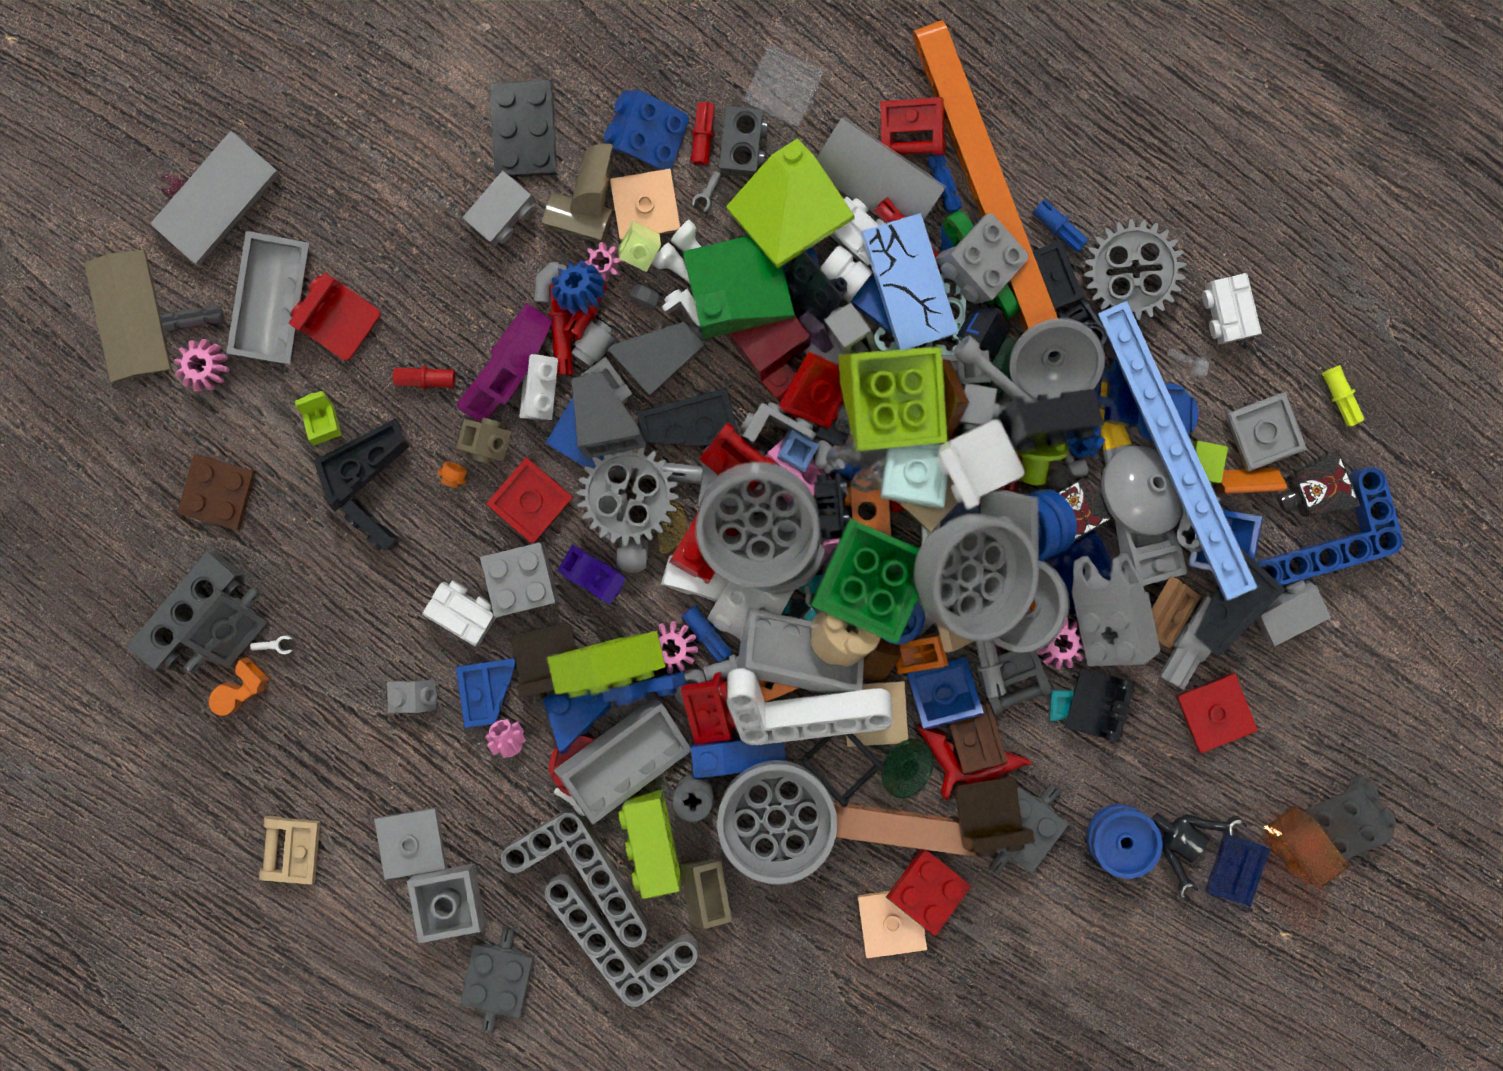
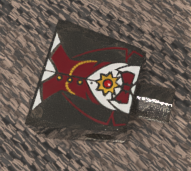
(1319, 487)
(1085, 501)

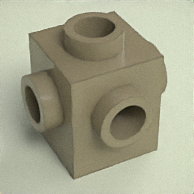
(484, 440)

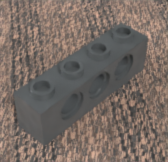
(149, 641)

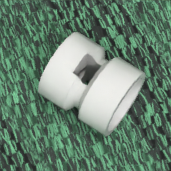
(841, 265)

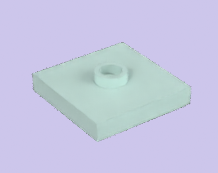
(914, 476)

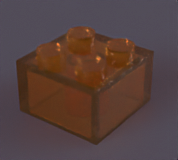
(1305, 847)

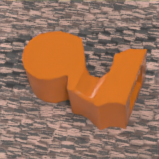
(229, 697)

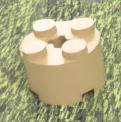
(840, 641)

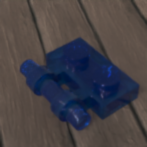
(1119, 402)

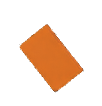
(1251, 481)

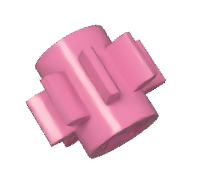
(598, 255)
(505, 738)

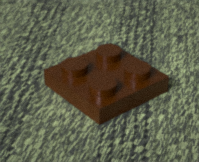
(216, 492)

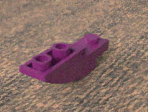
(507, 365)

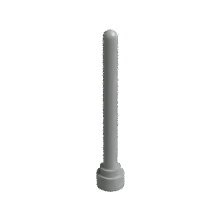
(969, 352)

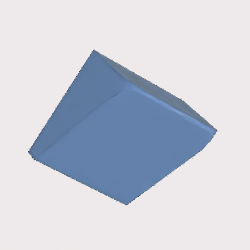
(797, 450)

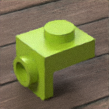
(318, 417)

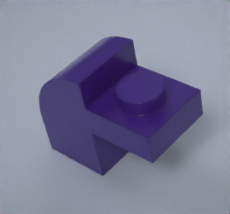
(592, 574)

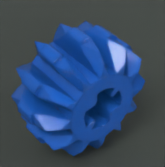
(578, 287)

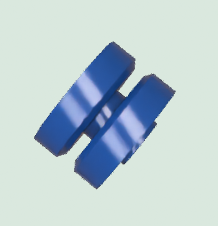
(1055, 523)
(1140, 850)

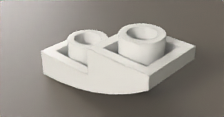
(688, 584)

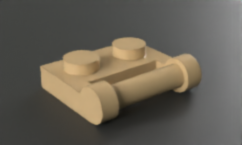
(299, 850)

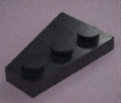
(689, 420)

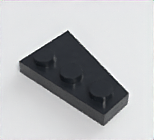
(359, 461)
(1230, 618)

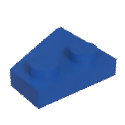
(483, 690)
(573, 716)

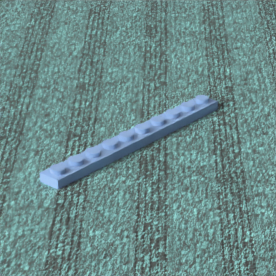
(1176, 451)

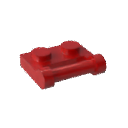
(914, 116)
(730, 451)

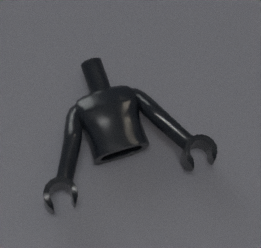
(1188, 841)

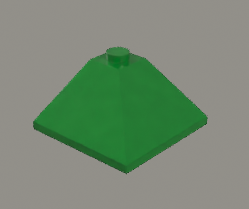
(736, 287)
(870, 581)

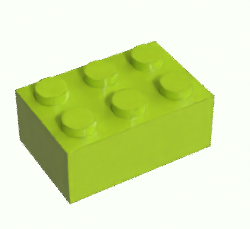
(606, 663)
(651, 844)

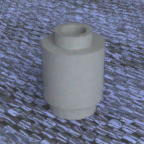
(594, 342)

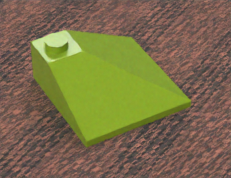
(789, 204)
(894, 397)

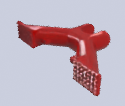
(951, 766)

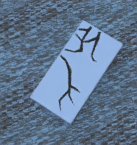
(909, 282)

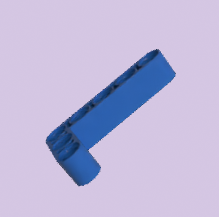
(1338, 548)

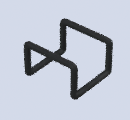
(843, 799)

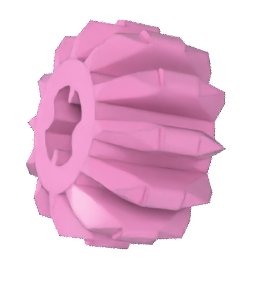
(191, 360)
(680, 641)
(1054, 653)

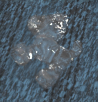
(870, 461)

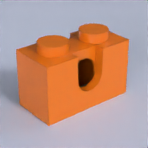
(881, 518)

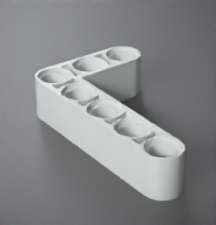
(803, 717)

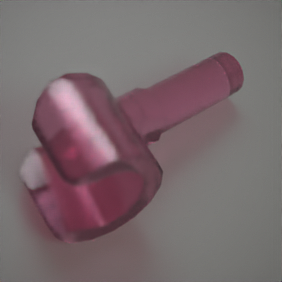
(176, 186)

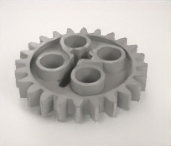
(1131, 242)
(600, 486)

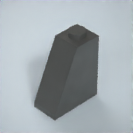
(659, 354)
(602, 419)

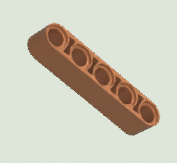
(900, 828)

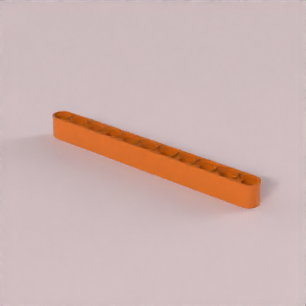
(980, 163)

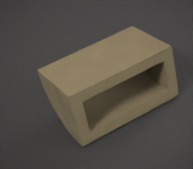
(593, 180)
(580, 225)
(705, 893)

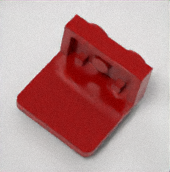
(334, 316)

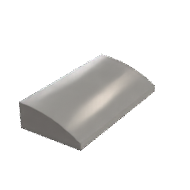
(873, 171)
(215, 198)
(265, 295)
(782, 653)
(623, 760)

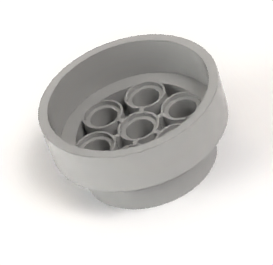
(736, 556)
(1007, 569)
(781, 863)

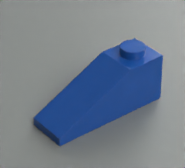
(732, 756)

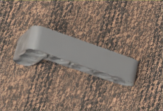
(586, 866)
(614, 948)

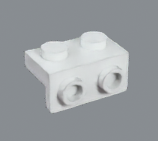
(539, 388)

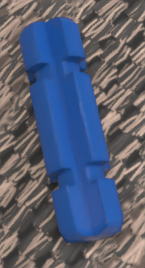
(951, 201)

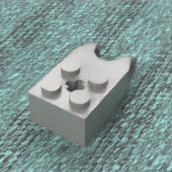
(1114, 614)

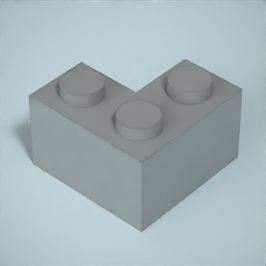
(847, 334)

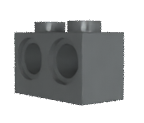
(735, 141)

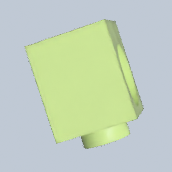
(639, 246)

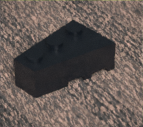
(1051, 420)

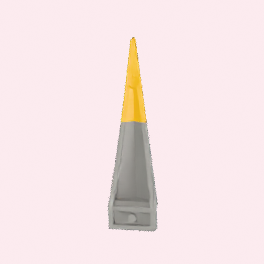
(1152, 556)

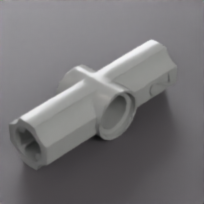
(1187, 651)

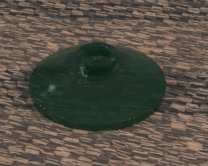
(907, 768)

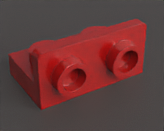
(708, 710)

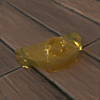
(673, 531)

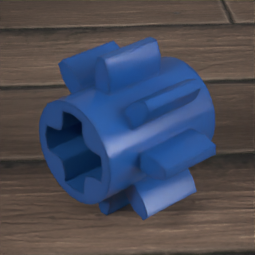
(1088, 446)

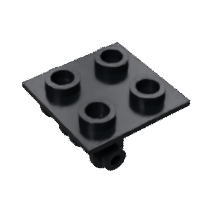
(812, 290)
(837, 490)
(1099, 705)

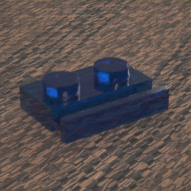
(1237, 869)

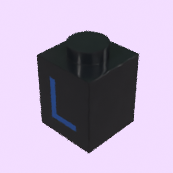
(986, 327)

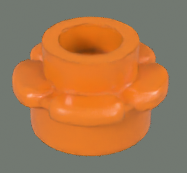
(452, 474)

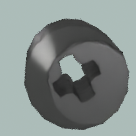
(683, 803)

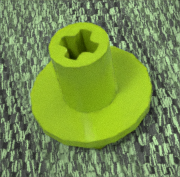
(1037, 462)

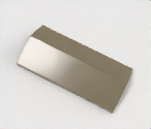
(127, 315)

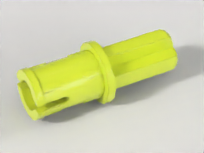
(1343, 396)

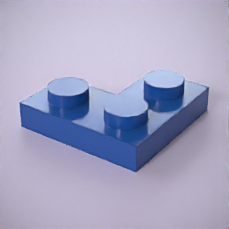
(639, 689)

